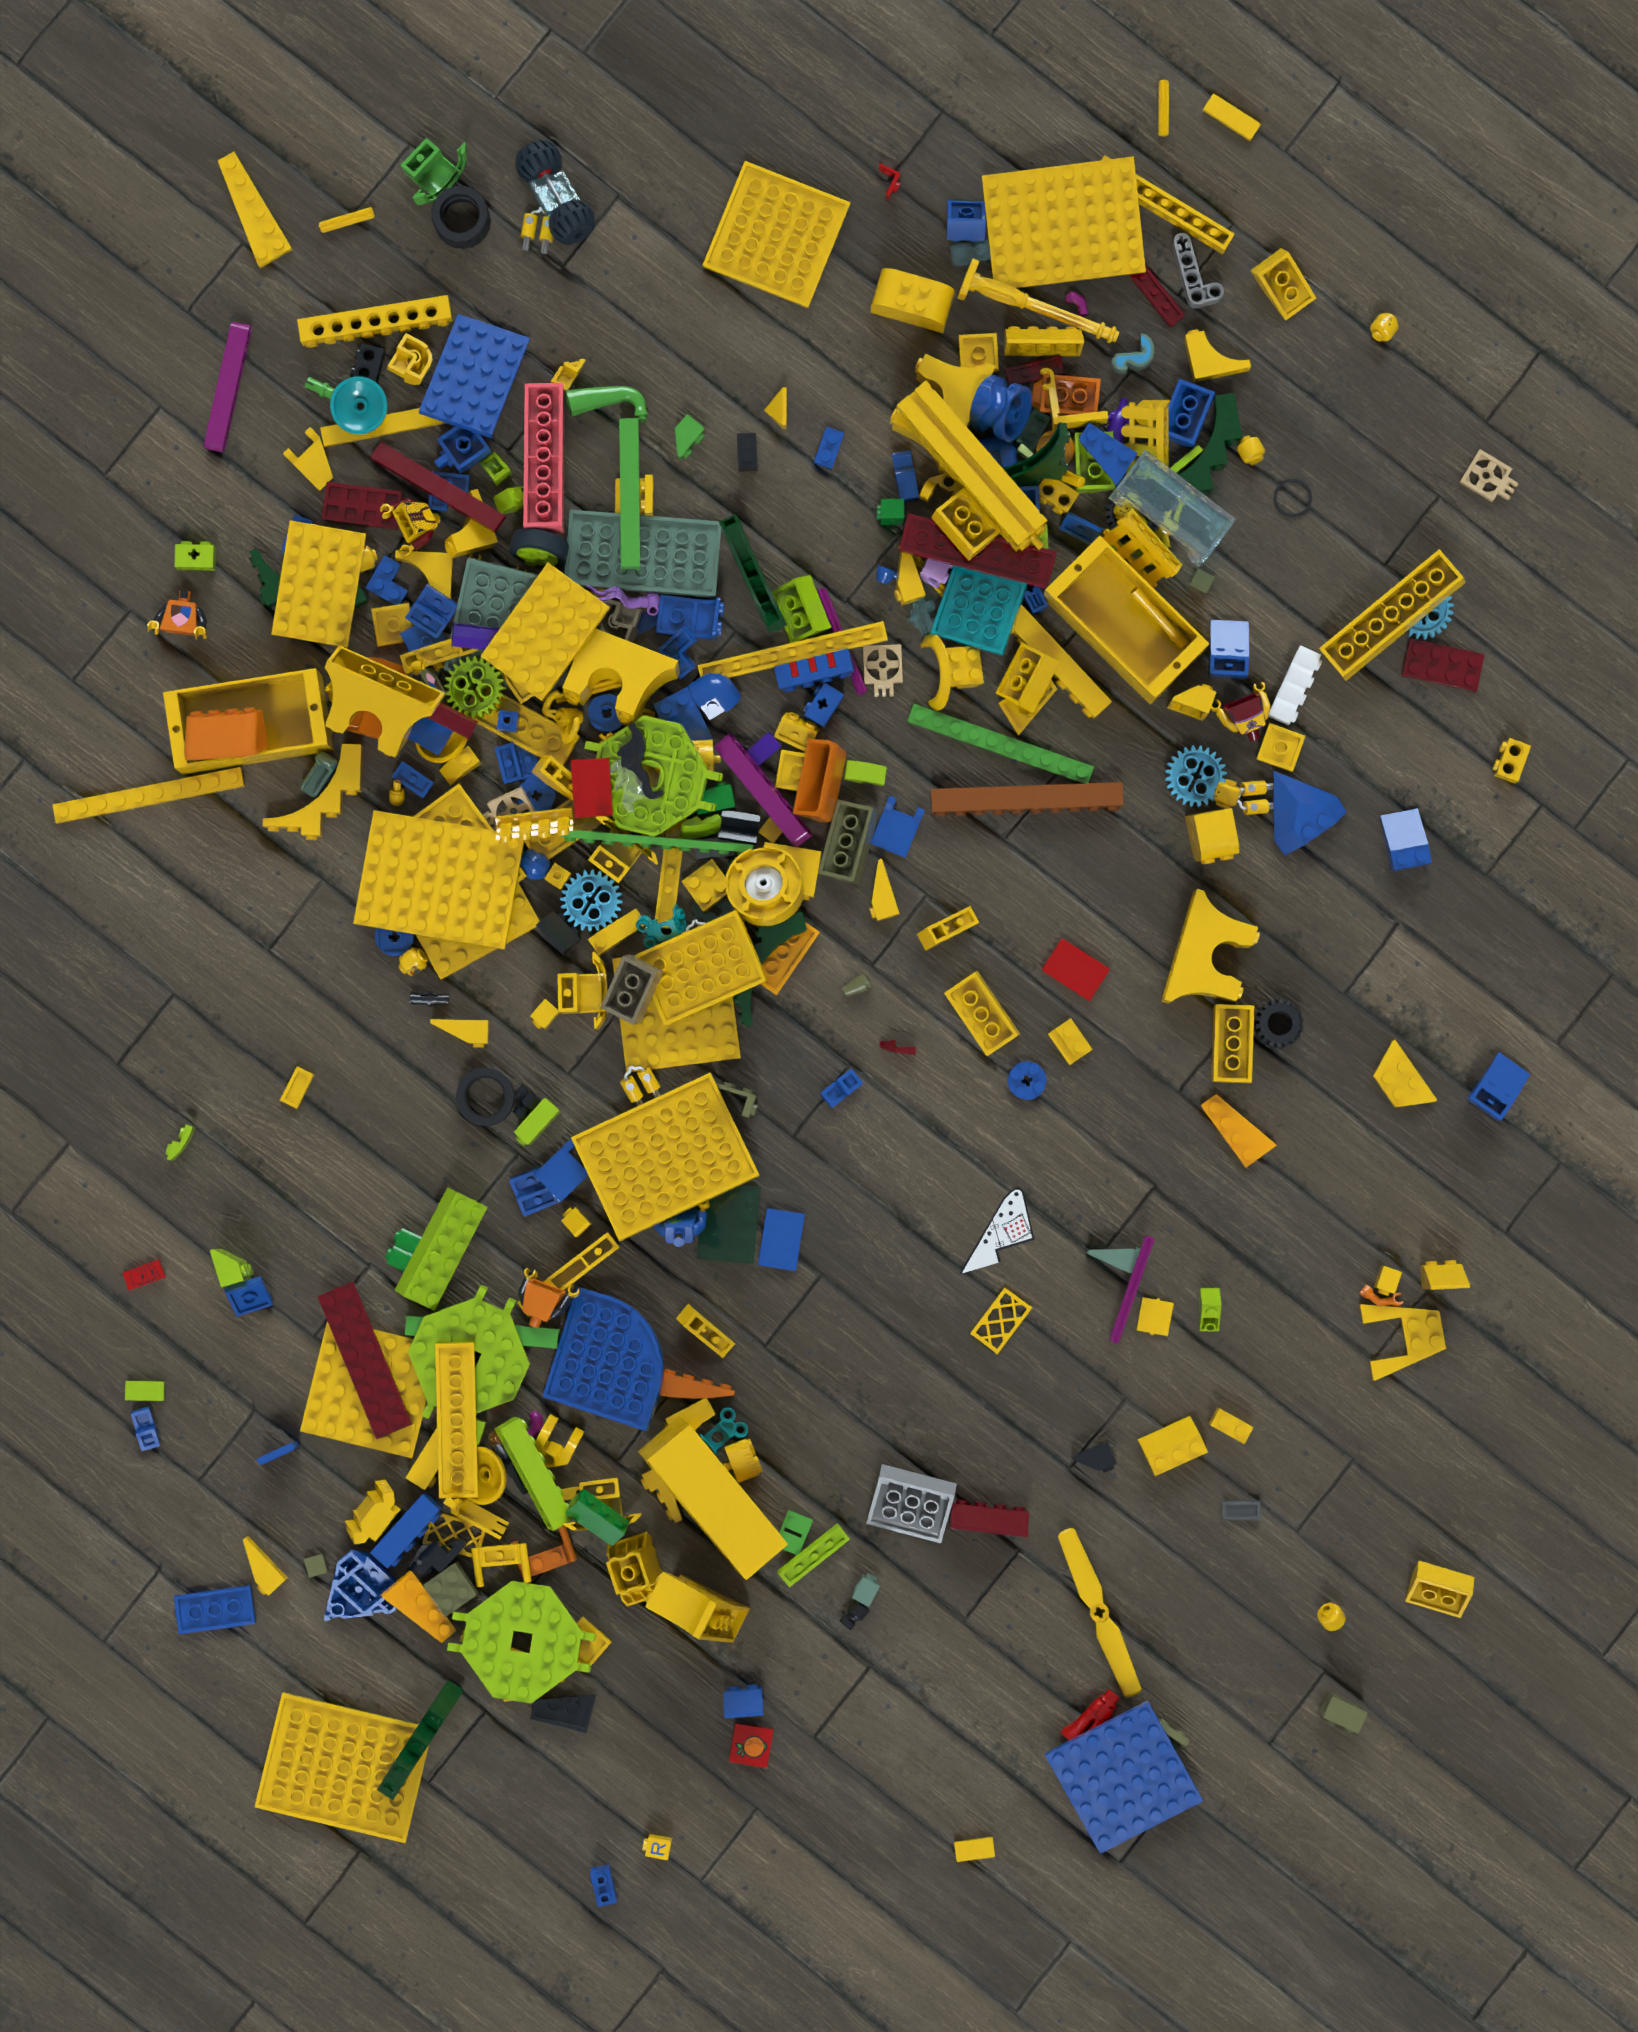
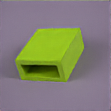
(536, 1122)

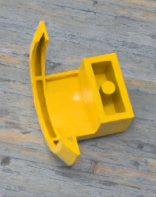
(958, 668)
(618, 859)
(584, 992)
(607, 1492)

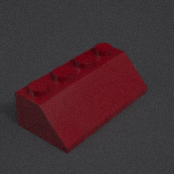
(989, 1519)

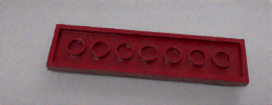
(927, 540)
(365, 1360)

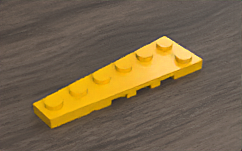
(259, 225)

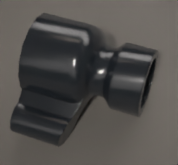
(528, 1102)
(856, 1612)

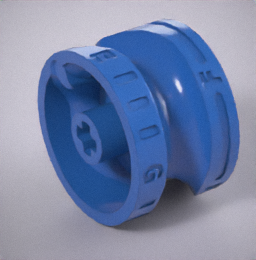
(1001, 408)

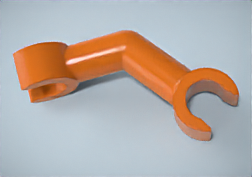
(1367, 1292)

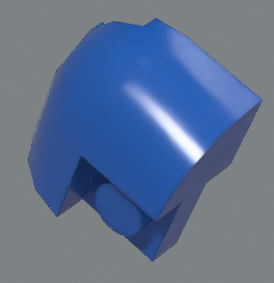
(1000, 450)
(714, 694)

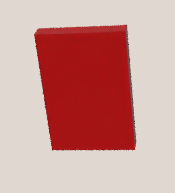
(592, 787)
(1075, 969)

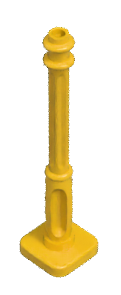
(1011, 296)

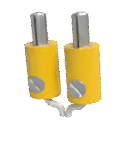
(529, 229)
(1255, 788)
(648, 1080)

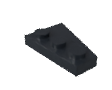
(566, 1712)

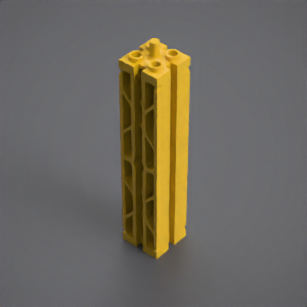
(972, 466)

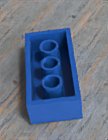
(404, 1532)

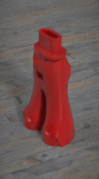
(1098, 1712)

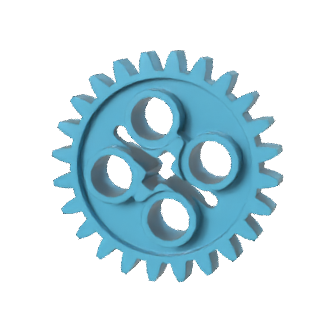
(1442, 612)
(1180, 769)
(576, 891)

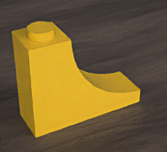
(1207, 362)
(471, 537)
(435, 566)
(808, 863)

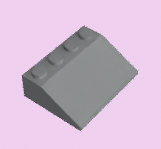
(911, 1503)

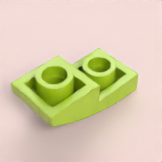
(865, 772)
(700, 828)
(176, 1148)

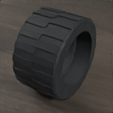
(454, 195)

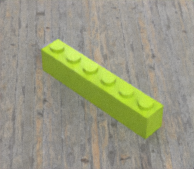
(533, 1472)

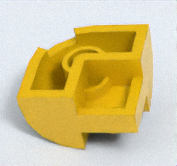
(411, 360)

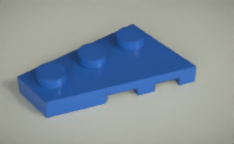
(1108, 452)

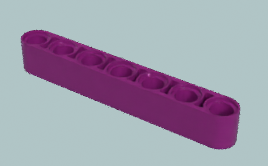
(227, 387)
(763, 790)

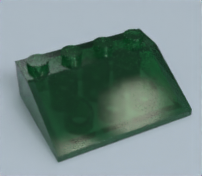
(731, 1226)

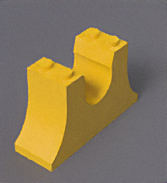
(954, 386)
(631, 665)
(375, 688)
(1192, 963)
(696, 1608)

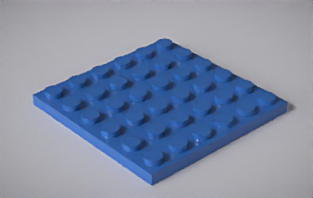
(1124, 1777)

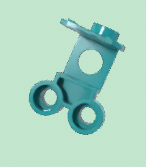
(653, 928)
(727, 1428)

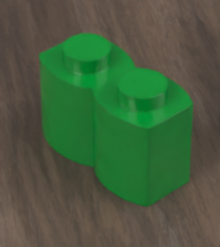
(403, 1249)

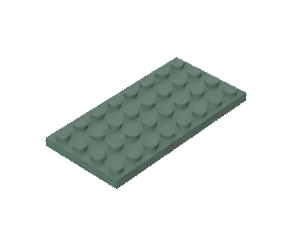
(676, 554)

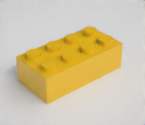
(1232, 1043)

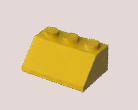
(966, 524)
(1027, 677)
(1194, 702)
(1172, 1445)
(1440, 1589)

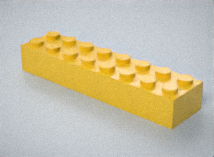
(1392, 615)

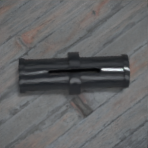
(429, 999)

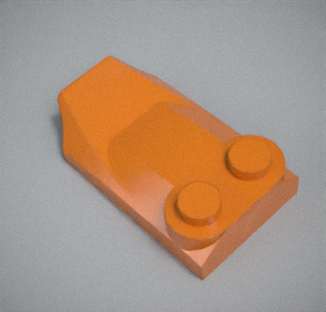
(1074, 394)

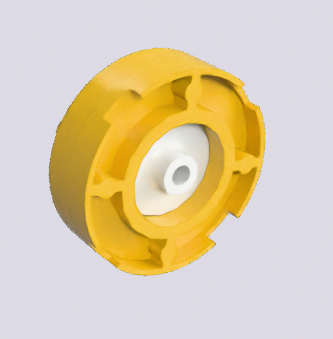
(765, 886)

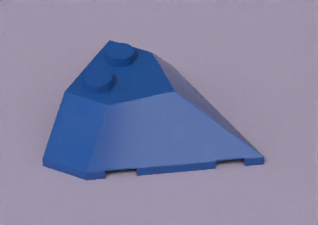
(1301, 812)
(358, 1587)

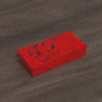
(144, 1275)

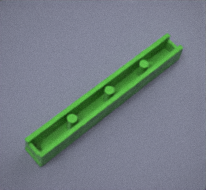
(630, 494)
(529, 1335)

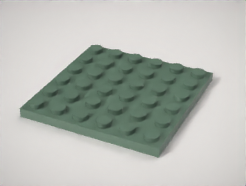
(487, 600)

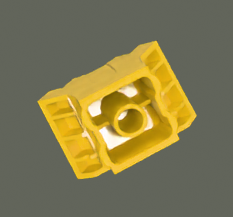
(373, 1514)
(633, 1567)

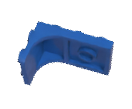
(696, 614)

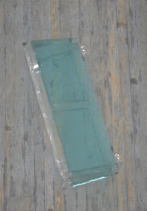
(1173, 506)

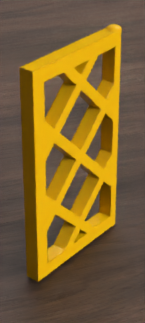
(1005, 1336)
(448, 1518)

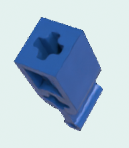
(905, 476)
(1035, 600)

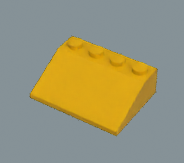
(1043, 341)

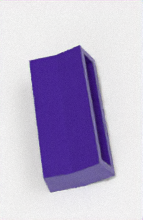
(472, 636)

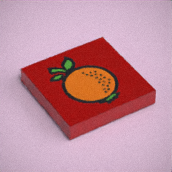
(751, 1745)

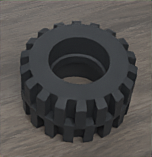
(1293, 1017)

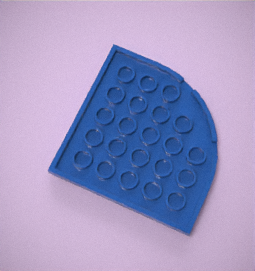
(607, 1361)

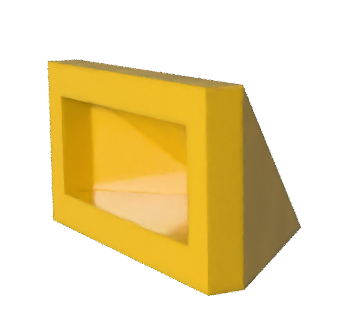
(778, 408)

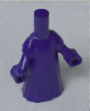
(1117, 421)

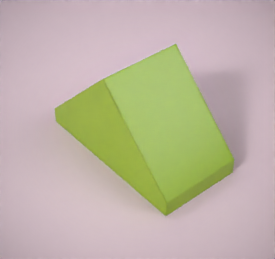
(496, 469)

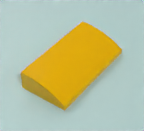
(982, 1013)

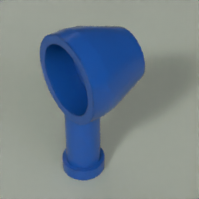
(885, 575)

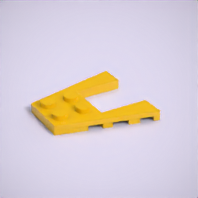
(1421, 1334)

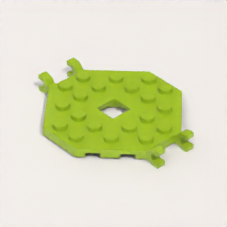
(681, 776)
(494, 1336)
(553, 1644)

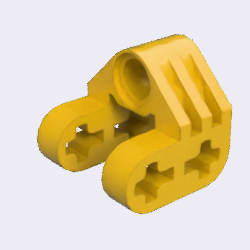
(931, 484)
(553, 1452)

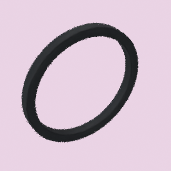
(1297, 481)

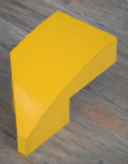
(568, 373)

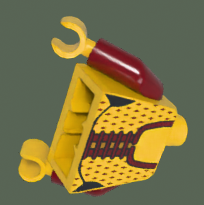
(415, 522)

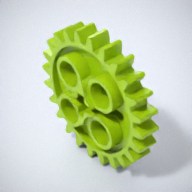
(489, 678)

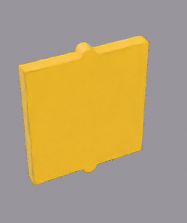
(1155, 1316)

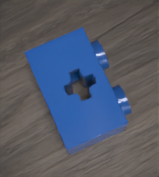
(822, 716)

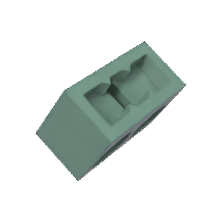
(866, 1589)

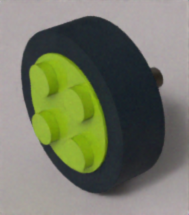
(539, 548)

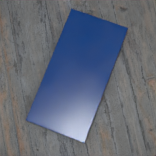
(214, 1609)

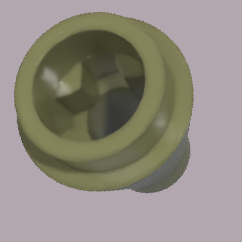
(859, 984)

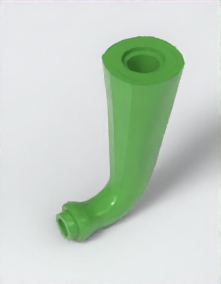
(588, 399)

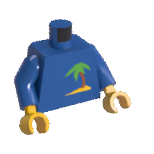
(684, 1226)

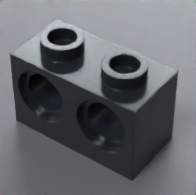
(373, 366)

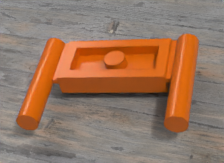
(552, 1557)

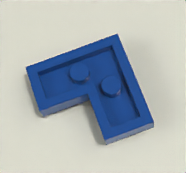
(459, 480)
(382, 582)
(676, 647)

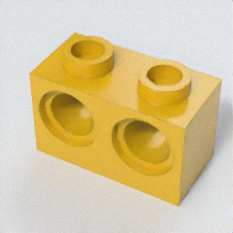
(1059, 490)
(1515, 762)

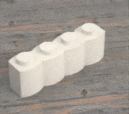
(1294, 685)

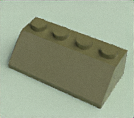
(848, 842)

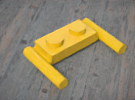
(500, 1555)

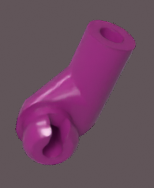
(1077, 299)
(536, 1423)

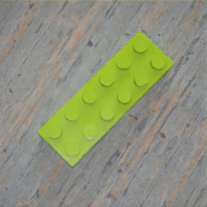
(440, 1248)

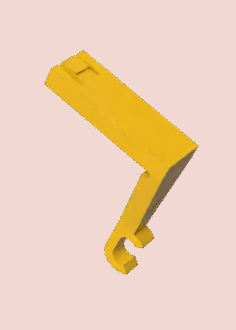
(1072, 421)
(476, 1516)

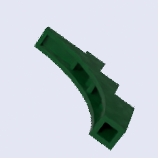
(1225, 431)
(1046, 463)
(752, 574)
(272, 580)
(771, 938)
(420, 1739)

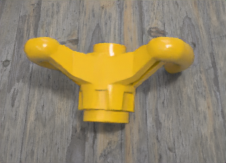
(567, 718)

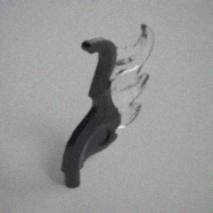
(630, 771)

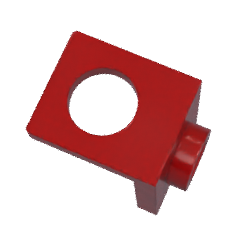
(895, 183)

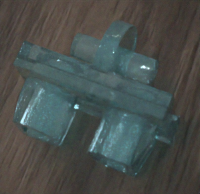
(921, 617)

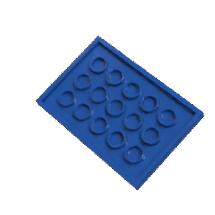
(474, 375)

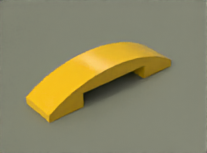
(433, 654)

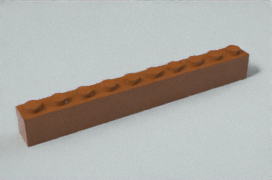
(1027, 798)

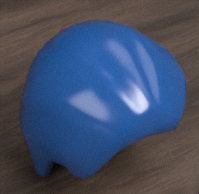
(535, 864)

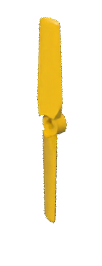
(1106, 1630)

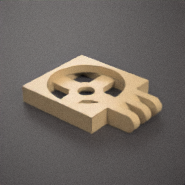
(1502, 484)
(883, 683)
(518, 793)

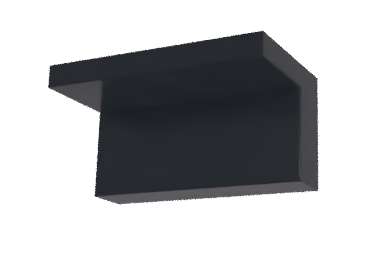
(739, 827)

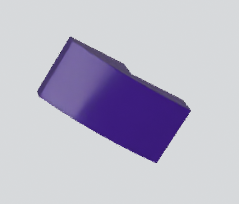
(764, 749)

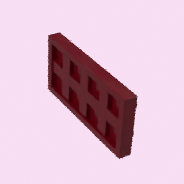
(359, 505)
(1443, 665)

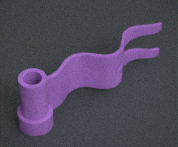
(649, 601)

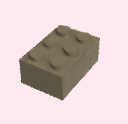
(632, 989)

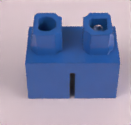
(603, 1885)

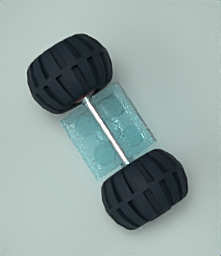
(540, 167)

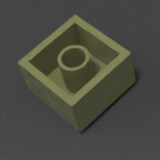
(451, 1589)
(1342, 1712)

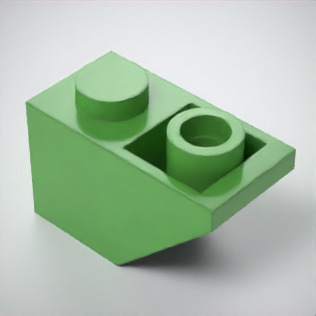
(687, 435)

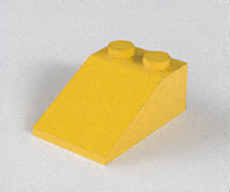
(1283, 283)
(1443, 1276)

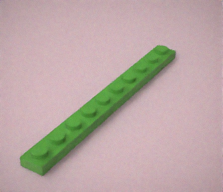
(1000, 744)
(664, 842)

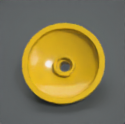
(451, 749)
(492, 1485)

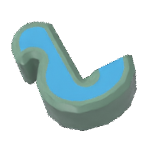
(1135, 360)
(319, 774)

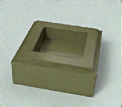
(1201, 581)
(316, 1565)

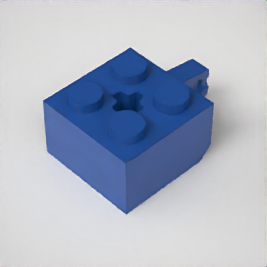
(456, 455)

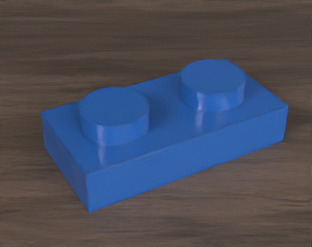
(829, 448)
(1080, 528)
(413, 780)

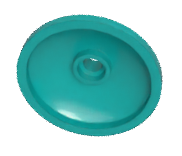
(345, 405)

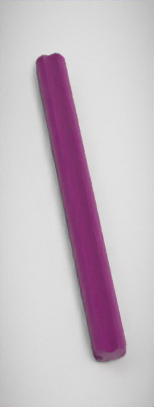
(836, 627)
(1132, 1289)

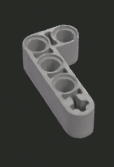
(1193, 270)

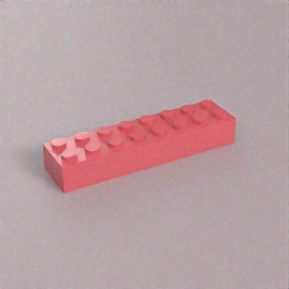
(544, 457)

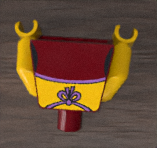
(1246, 713)

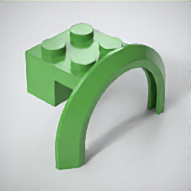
(432, 170)

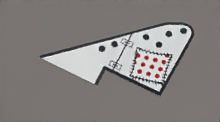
(1006, 1229)

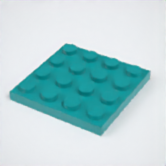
(978, 610)

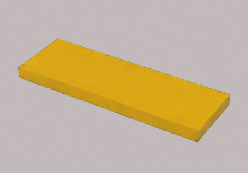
(535, 732)

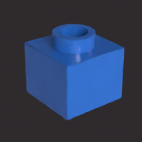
(511, 727)

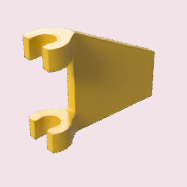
(312, 462)

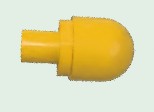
(396, 793)

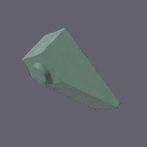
(1119, 1258)

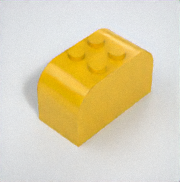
(912, 299)
(1213, 835)

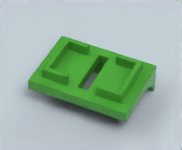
(798, 1524)

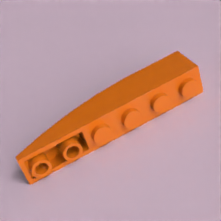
(687, 1387)

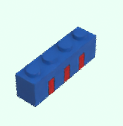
(814, 669)

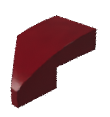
(891, 1047)

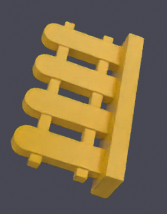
(1159, 432)
(1148, 542)
(534, 823)

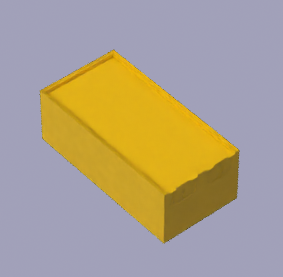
(1098, 605)
(292, 712)
(712, 1497)

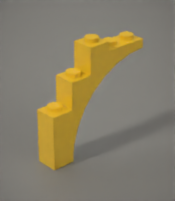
(310, 818)
(695, 1416)

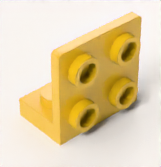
(646, 495)

